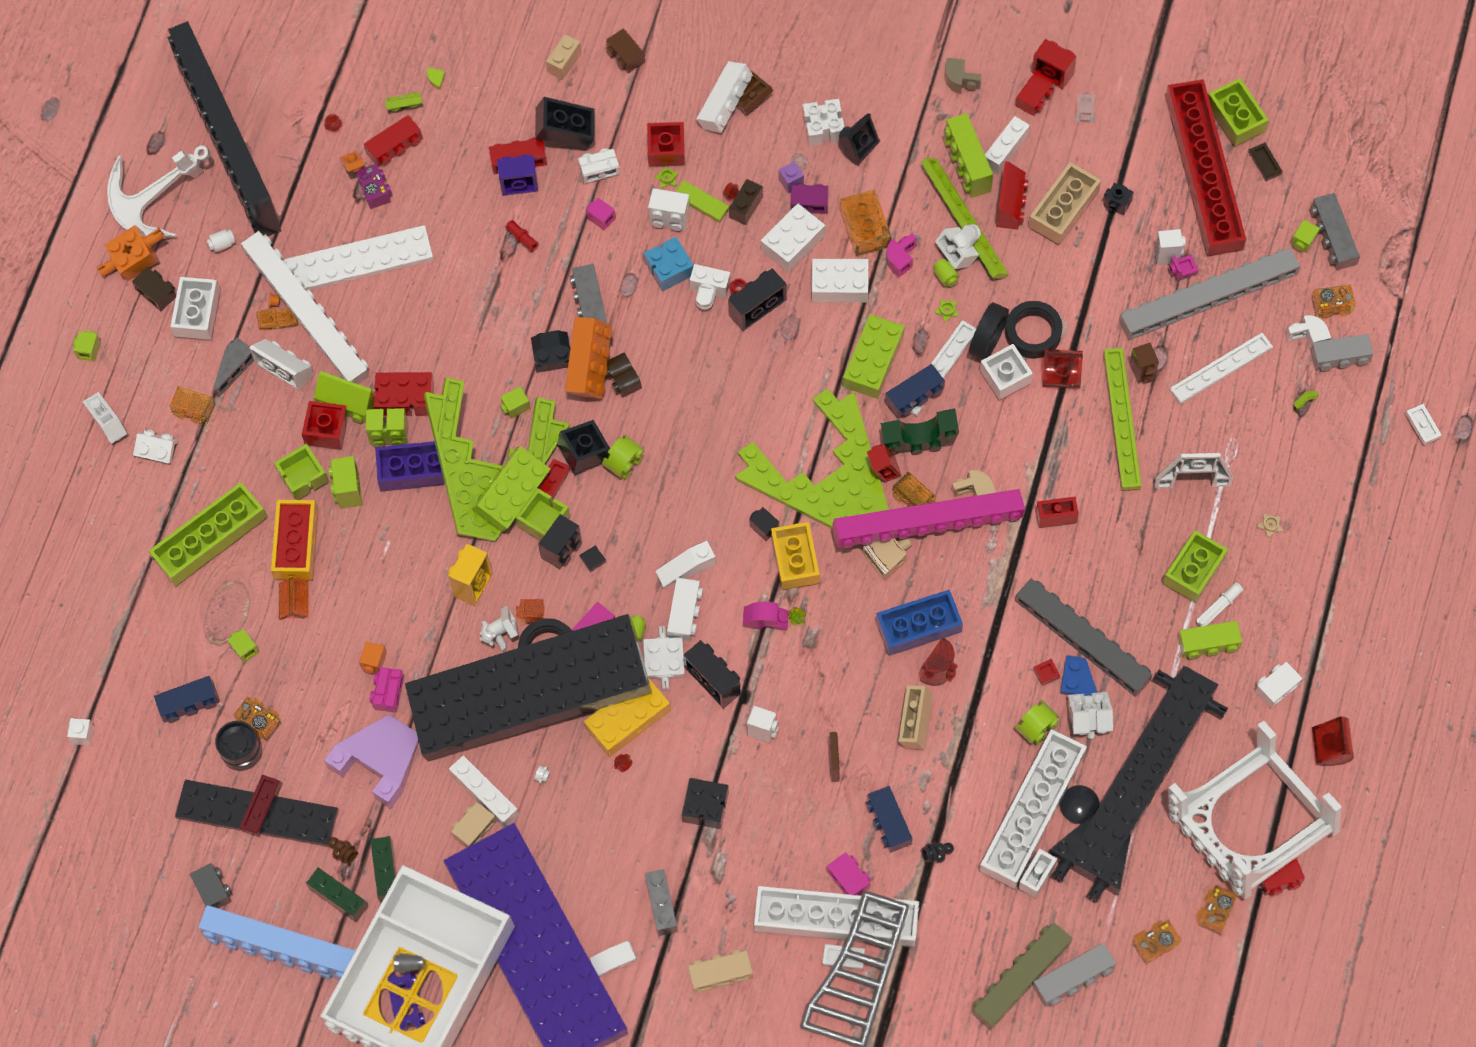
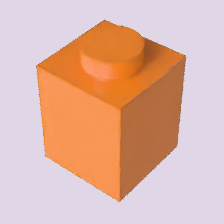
(372, 657)

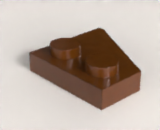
(754, 93)

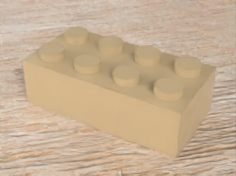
(1064, 203)

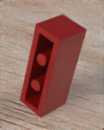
(393, 141)
(516, 149)

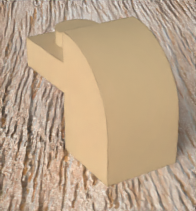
(977, 482)

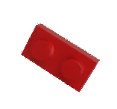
(554, 478)

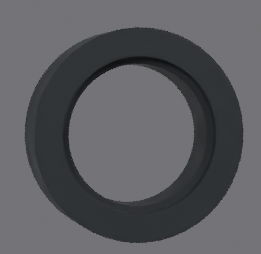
(1040, 309)
(989, 331)
(542, 626)

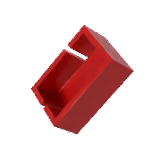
(401, 390)

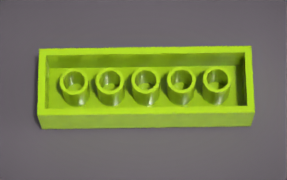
(207, 534)

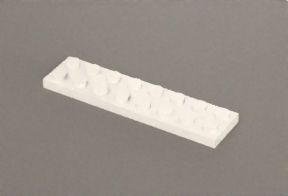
(362, 258)

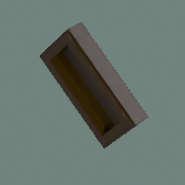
(1265, 161)

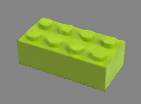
(968, 155)
(873, 356)
(511, 488)

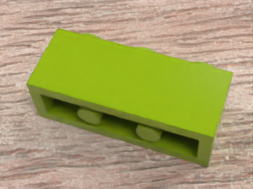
(1210, 640)

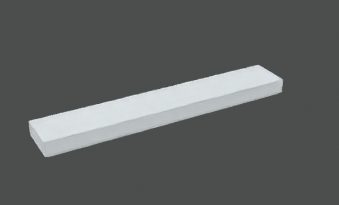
(950, 354)
(1221, 368)

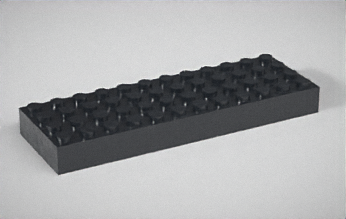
(223, 130)
(527, 687)

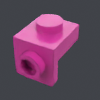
(1183, 267)

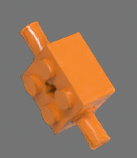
(131, 252)

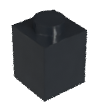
(762, 522)

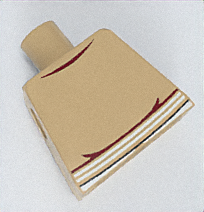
(887, 556)

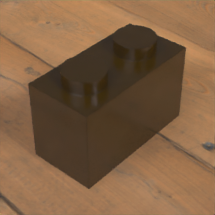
(746, 202)
(154, 288)

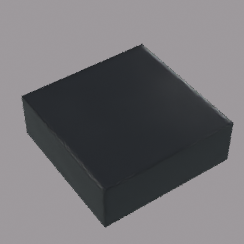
(592, 558)

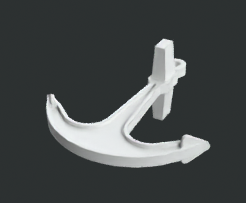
(129, 209)

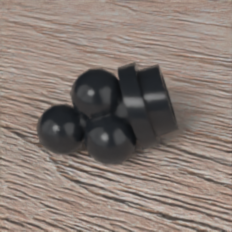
(936, 851)

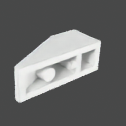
(105, 417)
(687, 564)

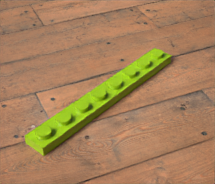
(963, 216)
(1122, 419)

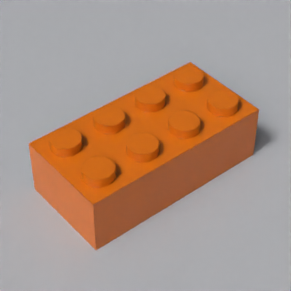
(588, 358)

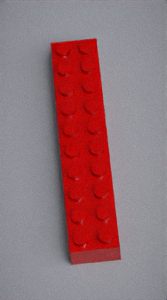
(1205, 167)

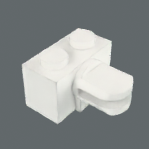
(958, 245)
(708, 284)

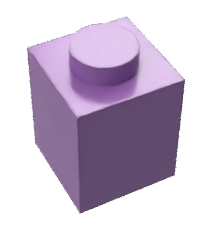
(790, 175)

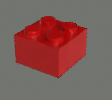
(1054, 63)
(666, 143)

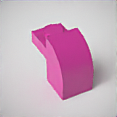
(897, 254)
(764, 614)

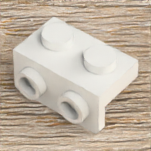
(155, 446)

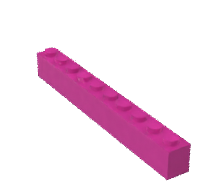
(928, 518)

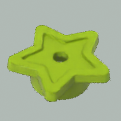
(667, 173)
(947, 305)

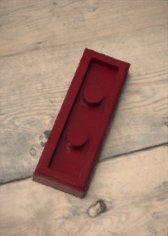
(260, 805)

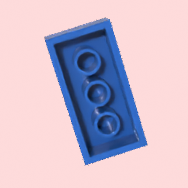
(919, 622)

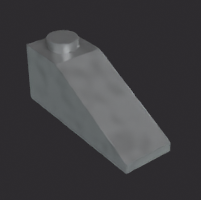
(234, 362)

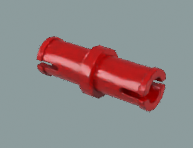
(521, 235)

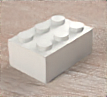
(793, 237)
(840, 280)
(195, 308)

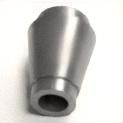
(407, 962)

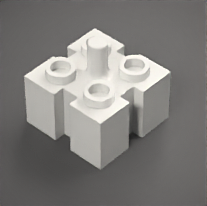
(823, 121)
(1090, 714)

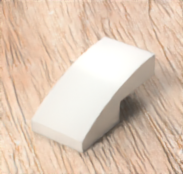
(613, 958)

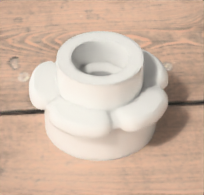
(542, 774)

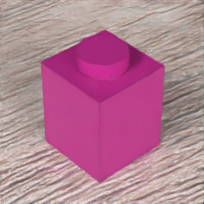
(600, 213)

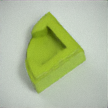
(436, 77)
(1309, 395)

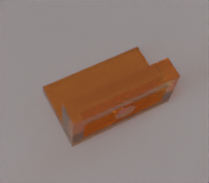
(293, 598)

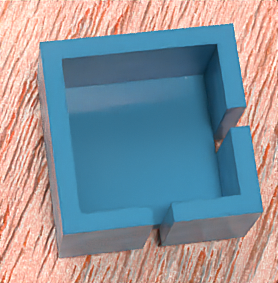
(670, 262)

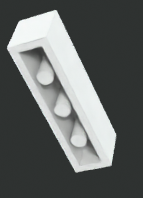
(724, 97)
(484, 791)

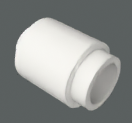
(220, 240)

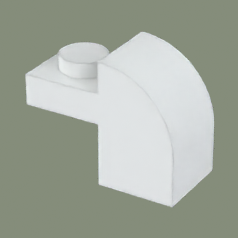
(1311, 327)

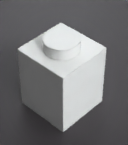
(80, 731)

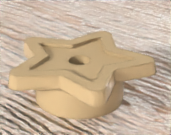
(1270, 520)

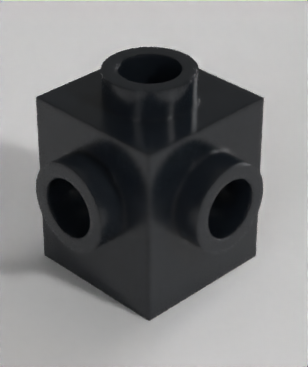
(1118, 198)

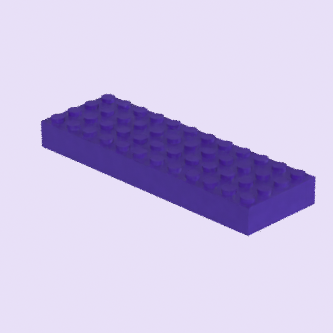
(542, 953)

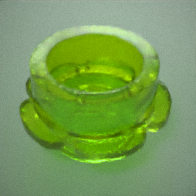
(797, 615)

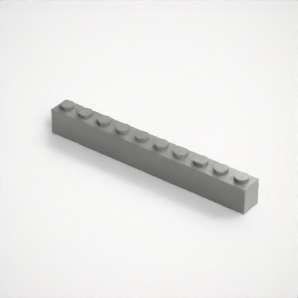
(1209, 294)

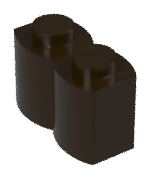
(622, 375)

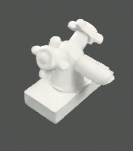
(506, 623)

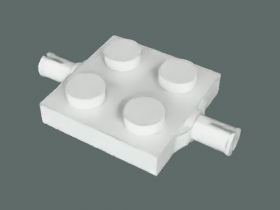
(664, 658)

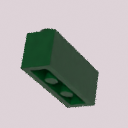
(383, 864)
(337, 894)

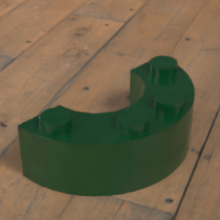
(921, 436)

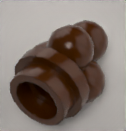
(342, 850)

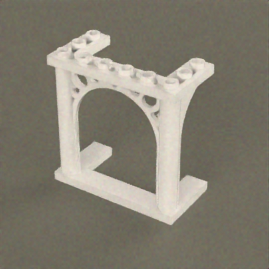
(1186, 805)

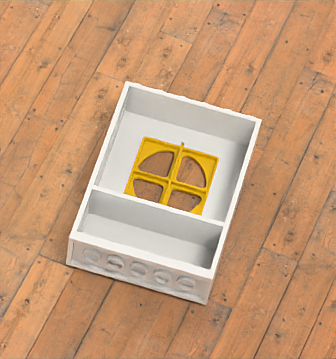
(424, 919)

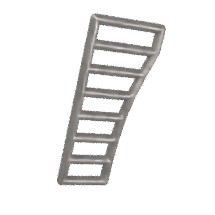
(837, 971)

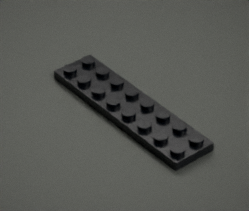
(285, 820)

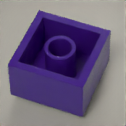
(517, 175)

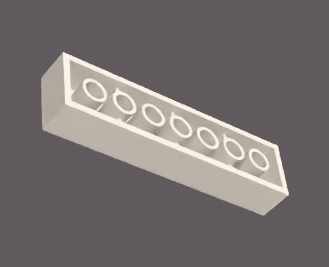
(1033, 809)
(826, 915)

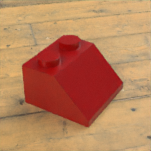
(324, 425)

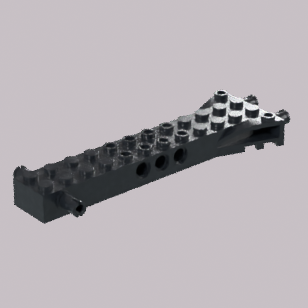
(1102, 842)

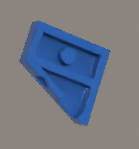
(1077, 677)

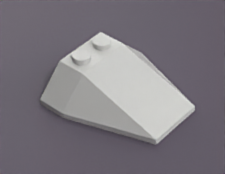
(1196, 463)

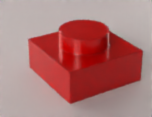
(1046, 672)

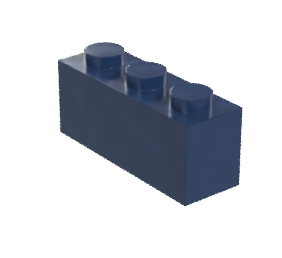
(915, 391)
(186, 699)
(888, 819)

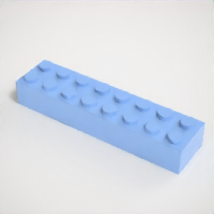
(275, 943)

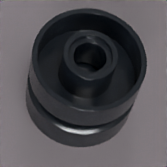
(238, 745)

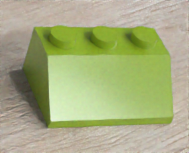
(344, 392)

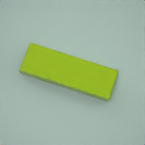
(704, 202)

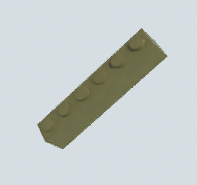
(1021, 976)

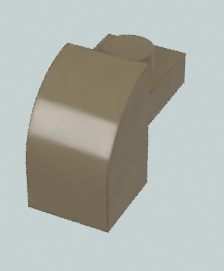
(958, 79)

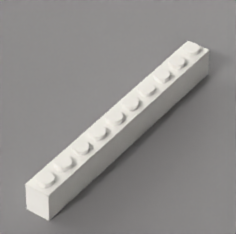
(304, 308)

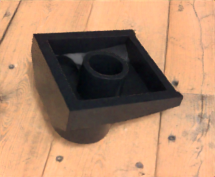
(859, 139)
(551, 350)

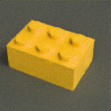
(795, 555)
(470, 574)

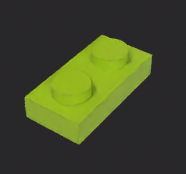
(396, 102)

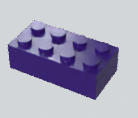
(408, 466)

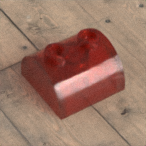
(1062, 368)
(939, 665)
(1333, 742)

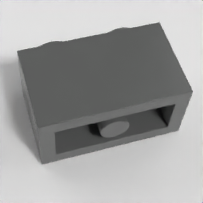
(210, 886)

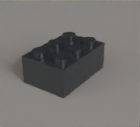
(564, 123)
(757, 299)
(712, 673)

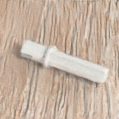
(1220, 604)

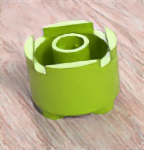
(623, 456)
(1037, 723)

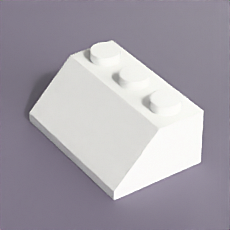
(281, 363)

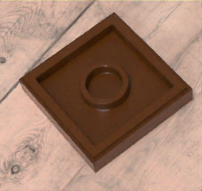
(834, 756)

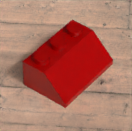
(1012, 197)

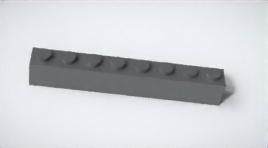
(1083, 637)

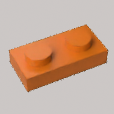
(352, 161)

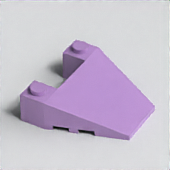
(382, 748)

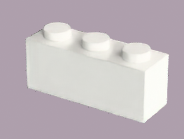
(1007, 144)
(684, 609)

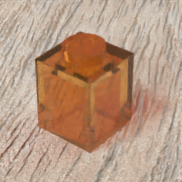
(530, 610)

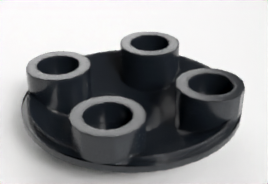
(1079, 804)

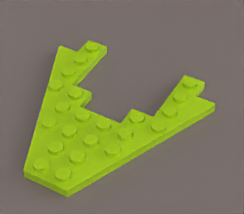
(466, 477)
(845, 492)

